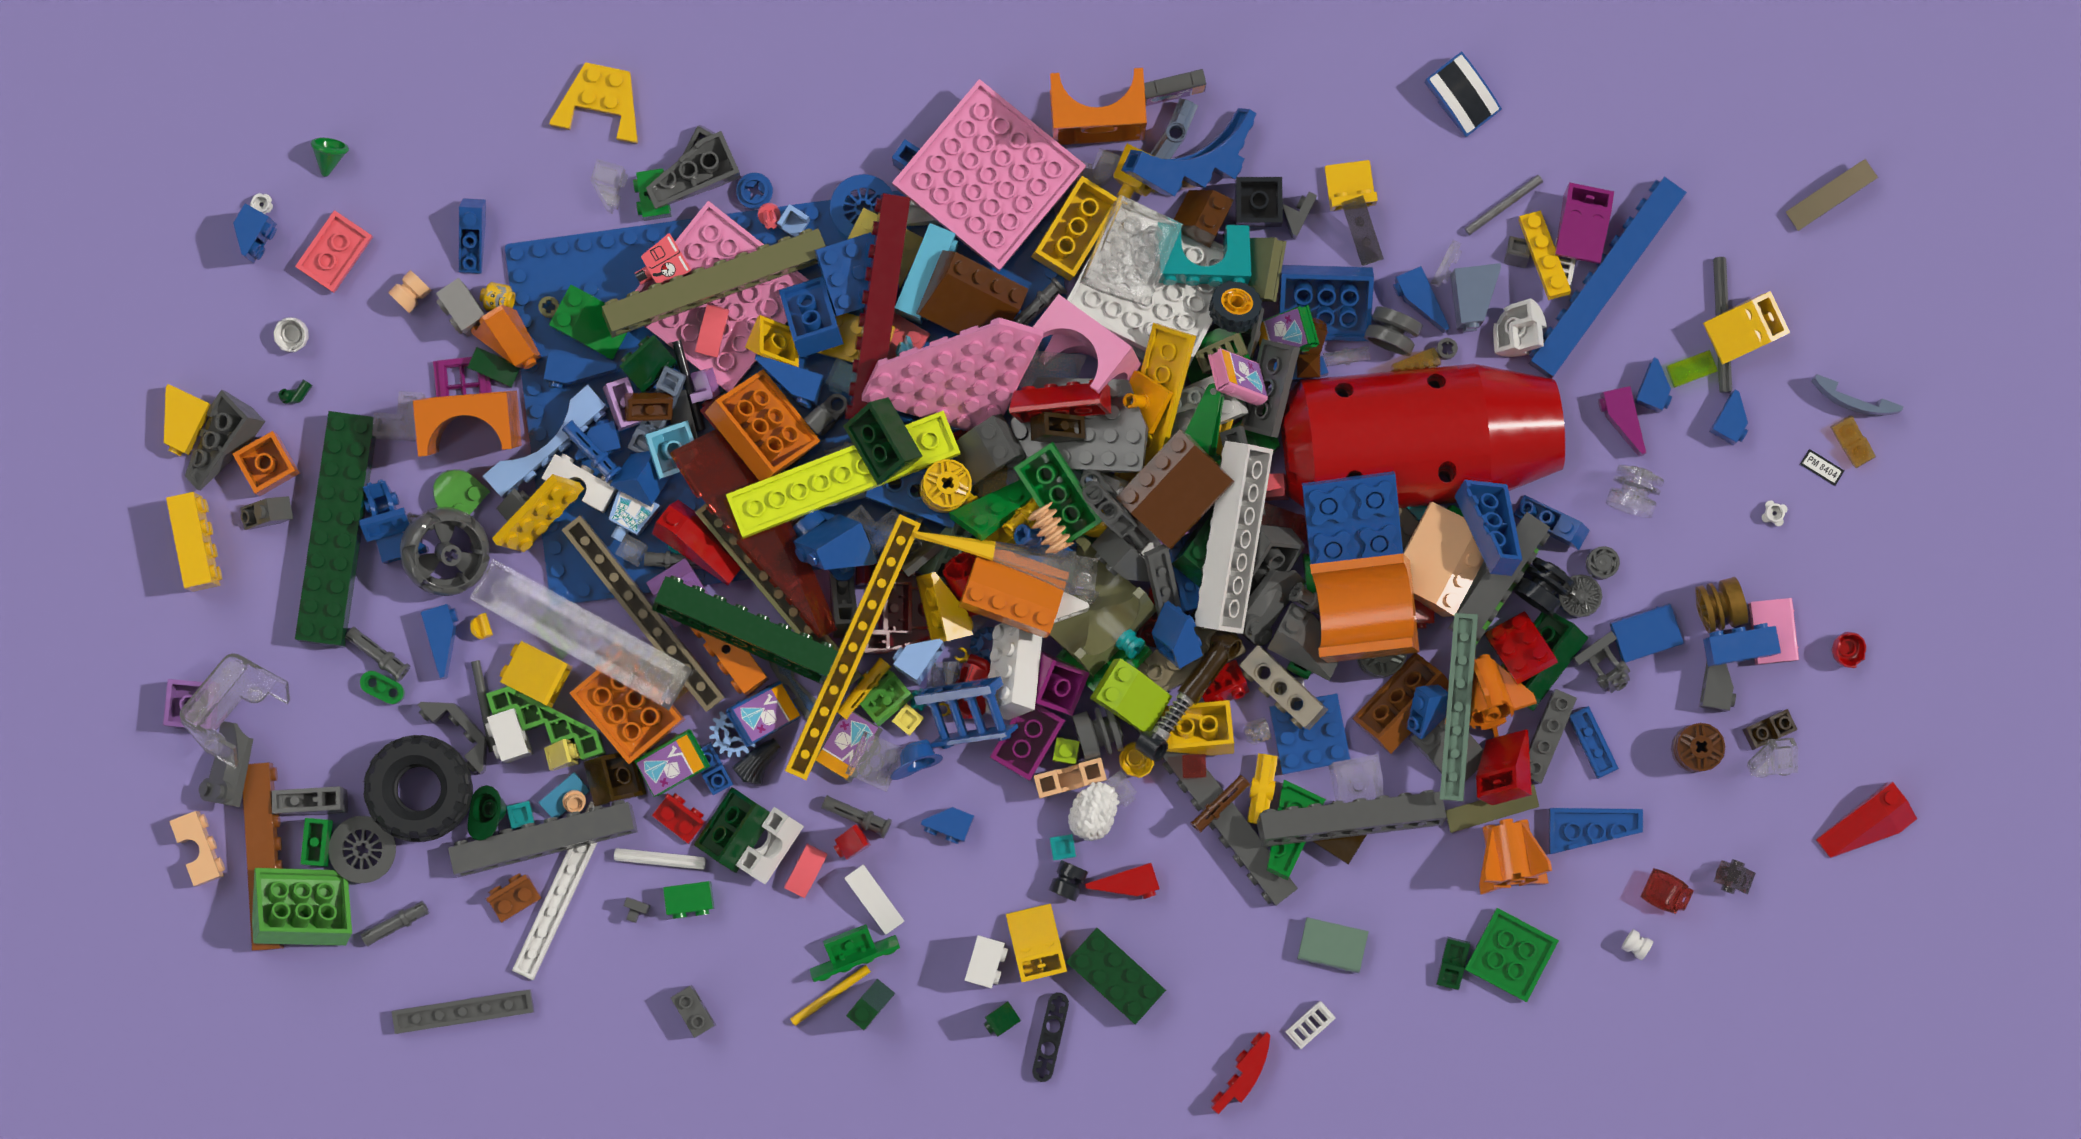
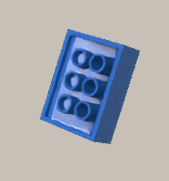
(1334, 294)

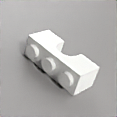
(598, 491)
(781, 834)

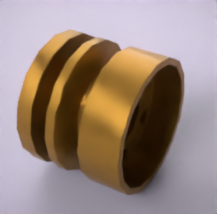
(1716, 606)

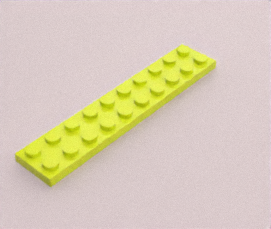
(830, 479)

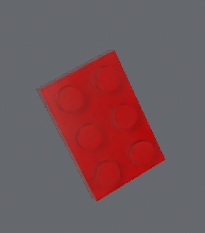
(1521, 647)

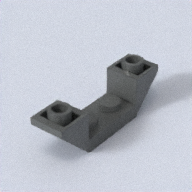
(478, 754)

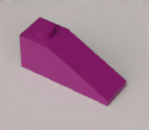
(1622, 414)

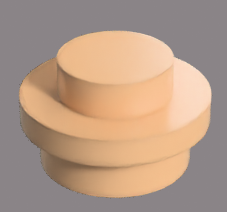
(574, 801)

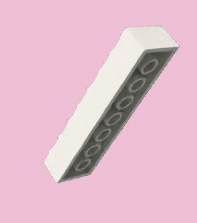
(1234, 539)

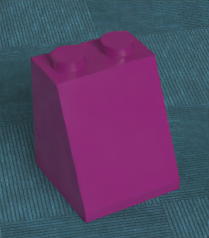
(1059, 684)

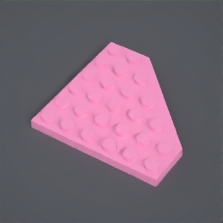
(961, 375)

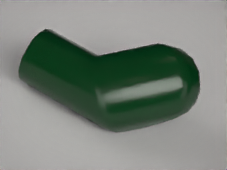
(295, 395)

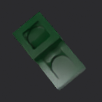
(493, 367)
(1453, 963)

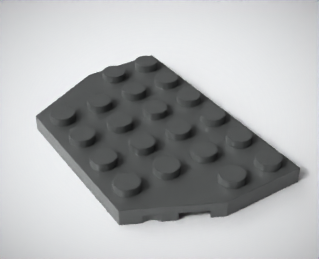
(1111, 440)

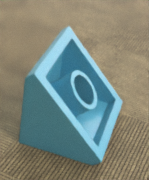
(664, 441)

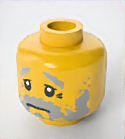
(496, 295)

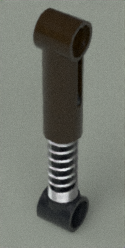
(1222, 648)

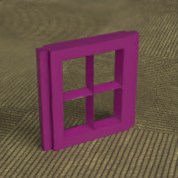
(441, 378)

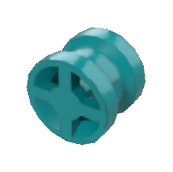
(1130, 643)

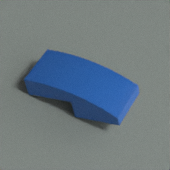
(716, 775)

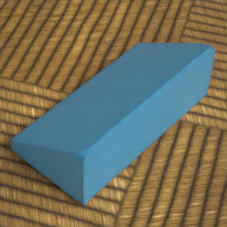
(553, 801)

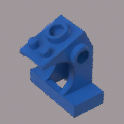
(385, 517)

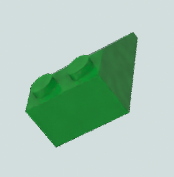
(582, 320)

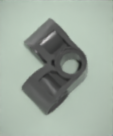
(824, 417)

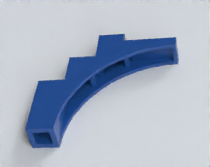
(1197, 168)

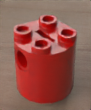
(957, 574)

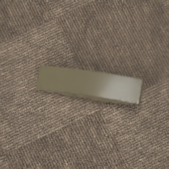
(1832, 194)

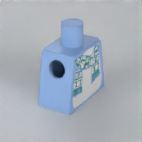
(631, 515)

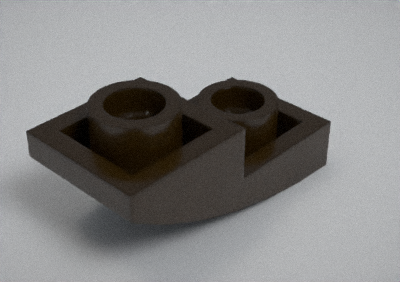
(1769, 728)

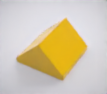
(773, 341)

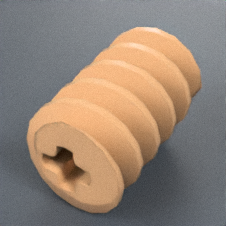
(1049, 529)

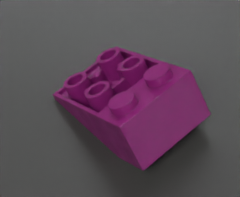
(1584, 222)

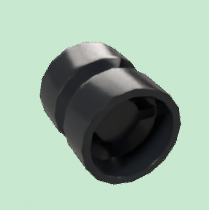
(1068, 880)

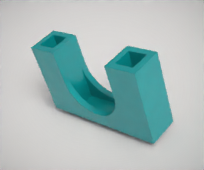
(1233, 267)

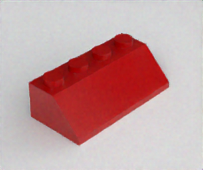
(1067, 399)

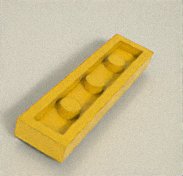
(1543, 255)

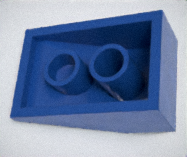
(811, 317)
(799, 383)

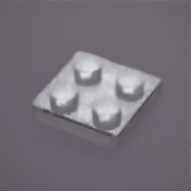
(874, 761)

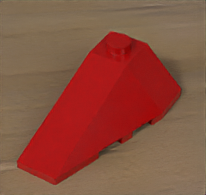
(688, 535)
(1875, 819)

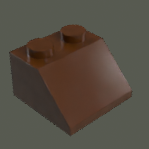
(1203, 215)

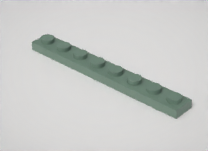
(1459, 707)

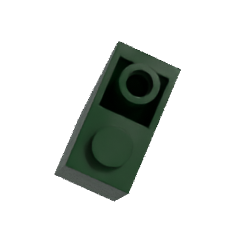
(1001, 1019)

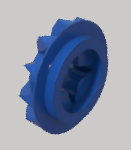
(750, 181)
(977, 642)

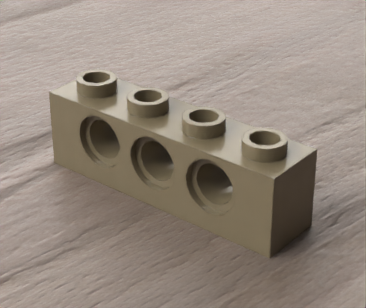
(1312, 707)

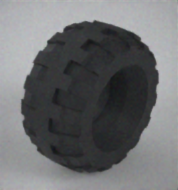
(382, 788)

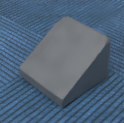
(1517, 252)

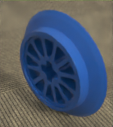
(845, 189)

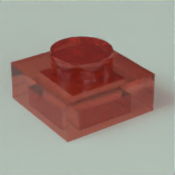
(1194, 766)

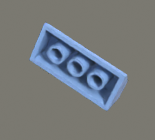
(918, 659)

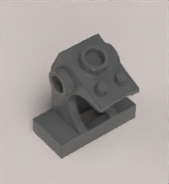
(1616, 678)

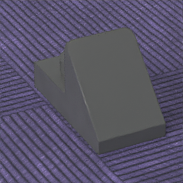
(1296, 219)

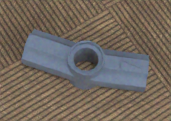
(1180, 120)

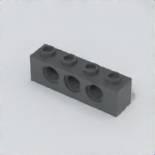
(1549, 733)

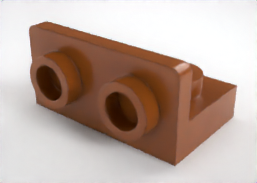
(513, 897)

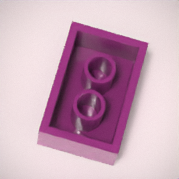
(1029, 742)

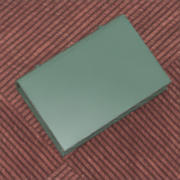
(1332, 945)

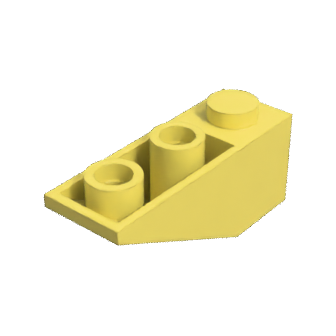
(561, 754)

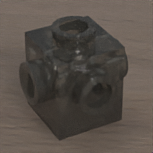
(1734, 877)

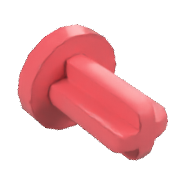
(769, 215)

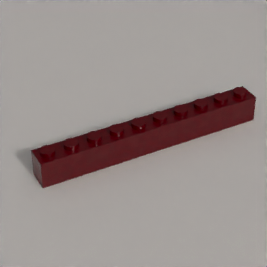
(880, 294)

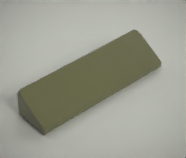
(1482, 812)

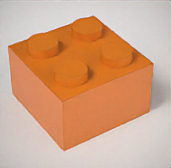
(266, 463)

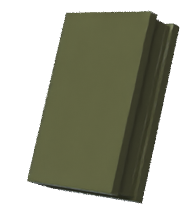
(1266, 266)

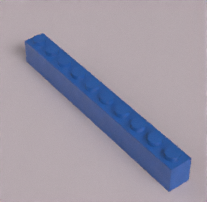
(1607, 277)

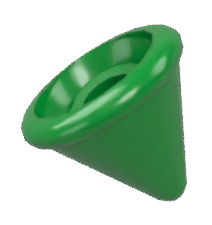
(328, 153)

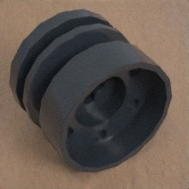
(1542, 588)

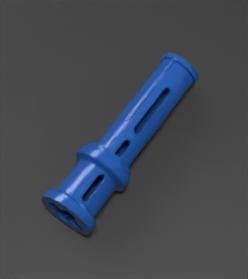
(598, 459)
(1026, 535)

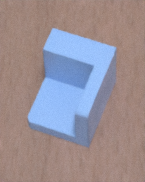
(793, 221)

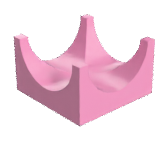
(1079, 333)

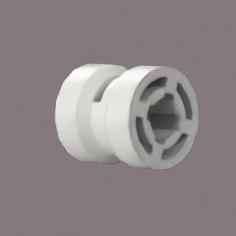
(1638, 945)

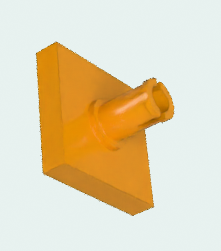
(1149, 397)

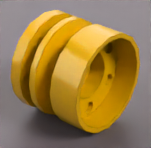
(946, 499)

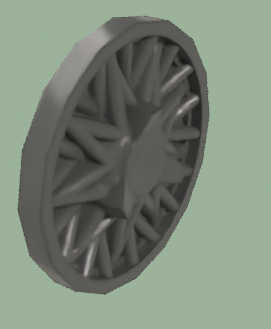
(1583, 597)

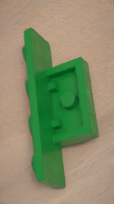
(850, 950)

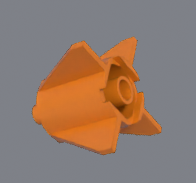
(1495, 695)
(1512, 857)

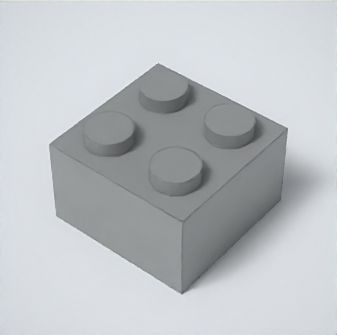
(461, 305)

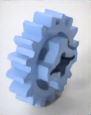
(727, 742)

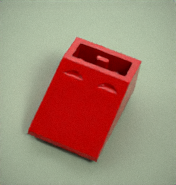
(1504, 769)

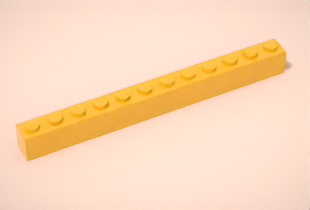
(852, 647)

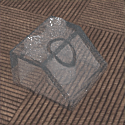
(1357, 778)

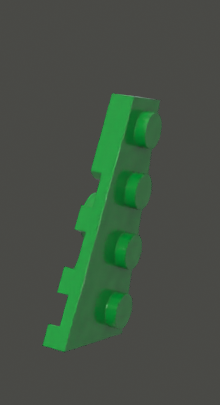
(991, 511)
(1284, 857)

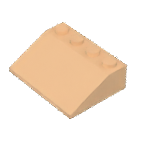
(1442, 560)

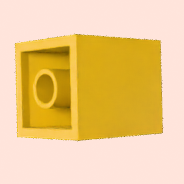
(535, 673)

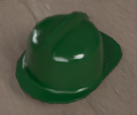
(485, 812)

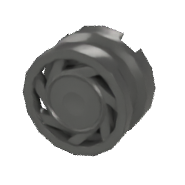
(1602, 562)

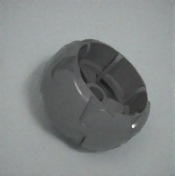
(420, 567)

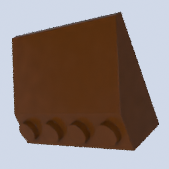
(968, 294)
(1175, 489)

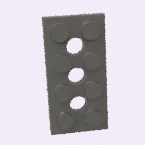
(1280, 379)

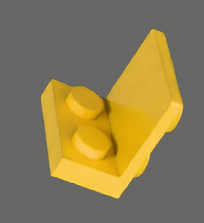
(1348, 182)

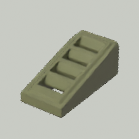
(1201, 355)

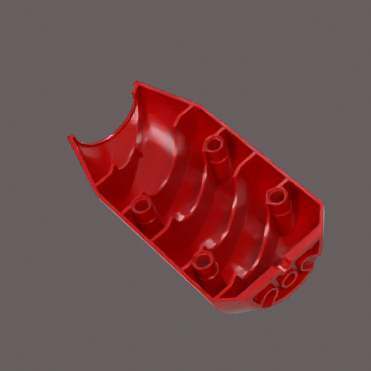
(1470, 427)

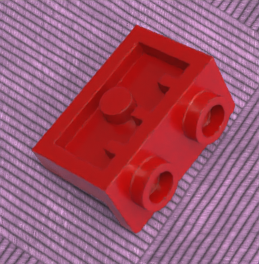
(1227, 685)
(679, 818)

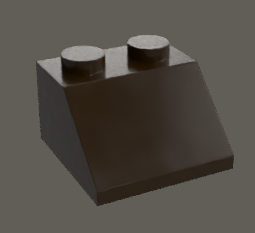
(613, 779)

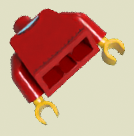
(974, 669)

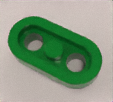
(382, 688)

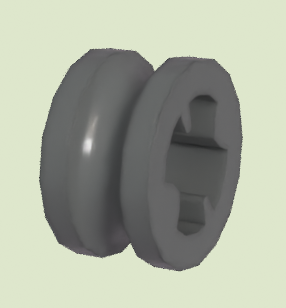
(1454, 348)

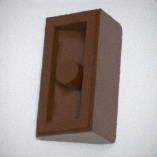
(648, 406)

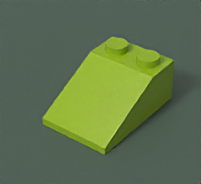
(1131, 695)

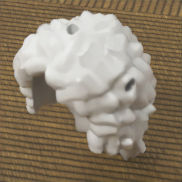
(1093, 811)

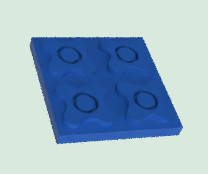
(1352, 518)

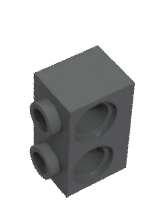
(693, 1011)

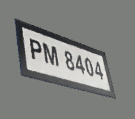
(1822, 467)

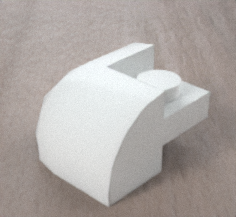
(1519, 329)

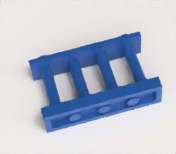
(969, 691)

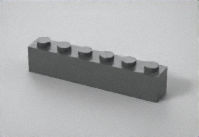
(1494, 587)

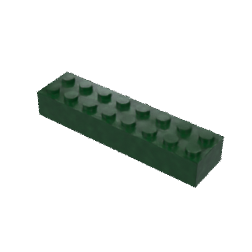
(744, 630)

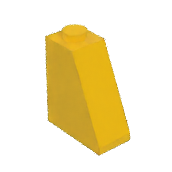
(183, 419)

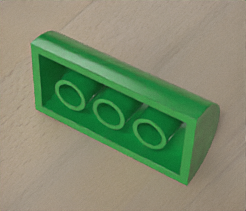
(1052, 480)

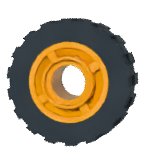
(1235, 307)

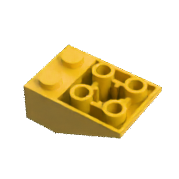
(1746, 327)
(1036, 942)

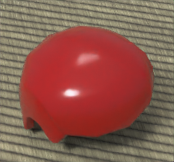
(1849, 649)

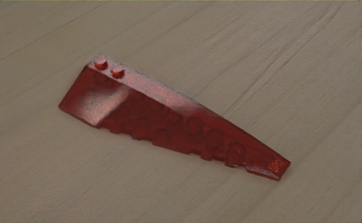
(715, 470)

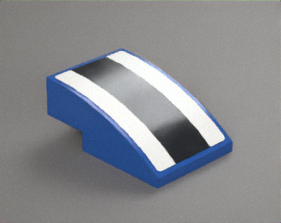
(1463, 94)

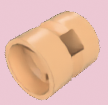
(409, 291)

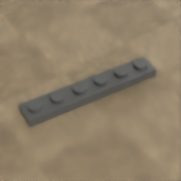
(462, 1011)

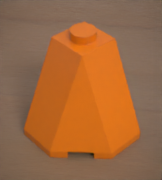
(507, 336)

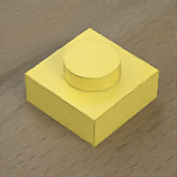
(908, 719)

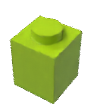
(1066, 751)

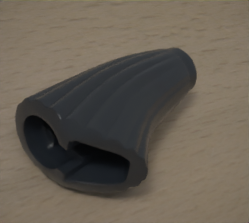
(754, 764)

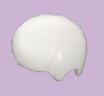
(291, 334)

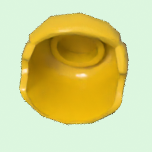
(1134, 762)

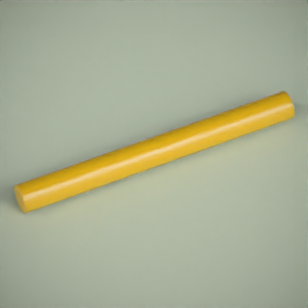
(830, 995)

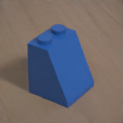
(835, 545)

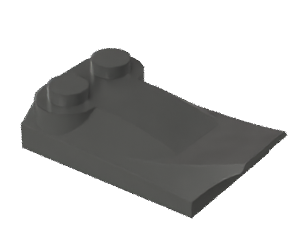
(1267, 603)
(226, 782)

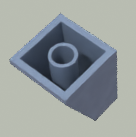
(1472, 294)

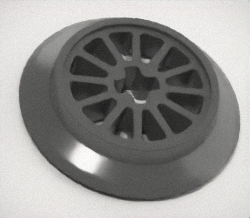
(340, 862)

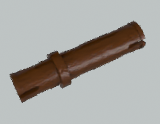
(1201, 823)

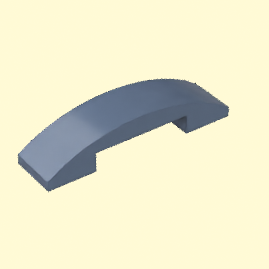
(670, 382)
(1828, 389)

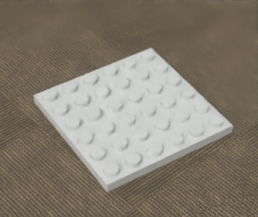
(1171, 305)

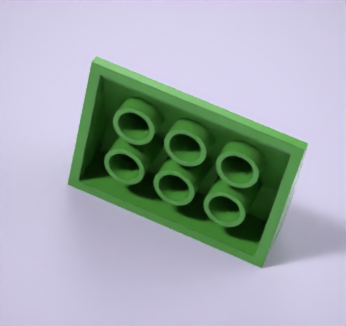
(300, 907)

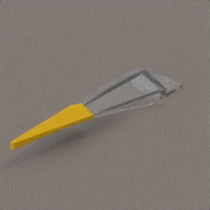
(1063, 569)

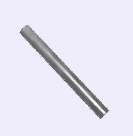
(1503, 205)

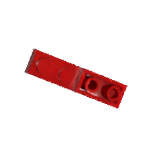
(1250, 1065)

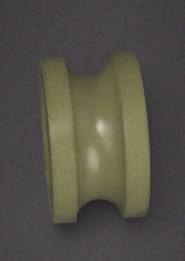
(544, 301)

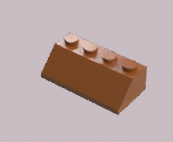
(1388, 711)

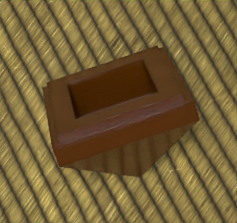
(1308, 366)

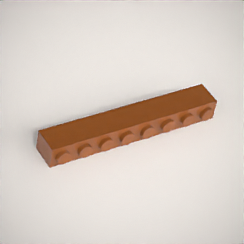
(260, 829)

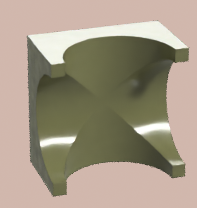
(1119, 607)

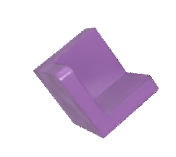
(705, 385)

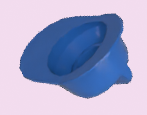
(915, 758)

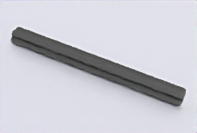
(1721, 306)

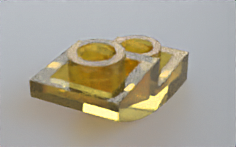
(1852, 441)

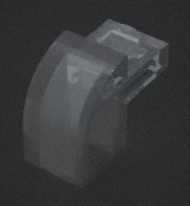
(1103, 168)

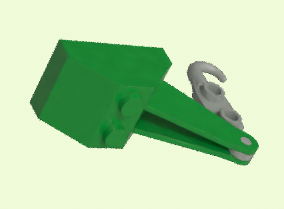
(1206, 420)

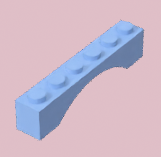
(509, 474)

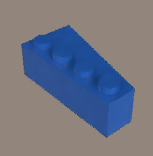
(1492, 524)

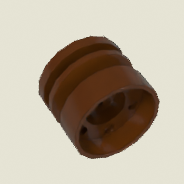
(1684, 747)

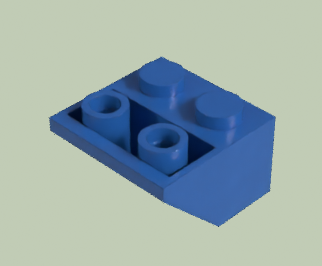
(253, 231)
(1176, 636)

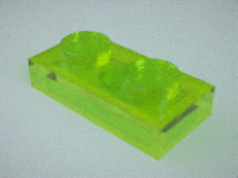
(1691, 369)

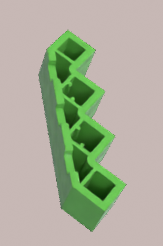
(558, 725)

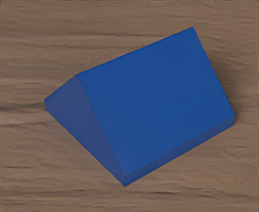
(640, 478)

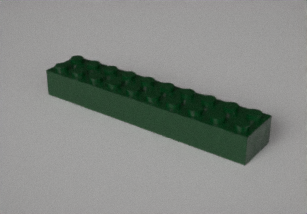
(336, 530)

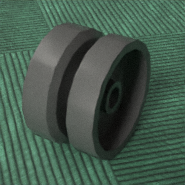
(1393, 331)

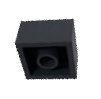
(1258, 201)

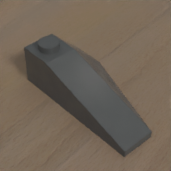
(698, 171)
(228, 429)

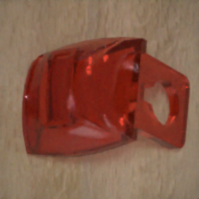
(1666, 892)

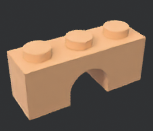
(1070, 778)
(207, 865)

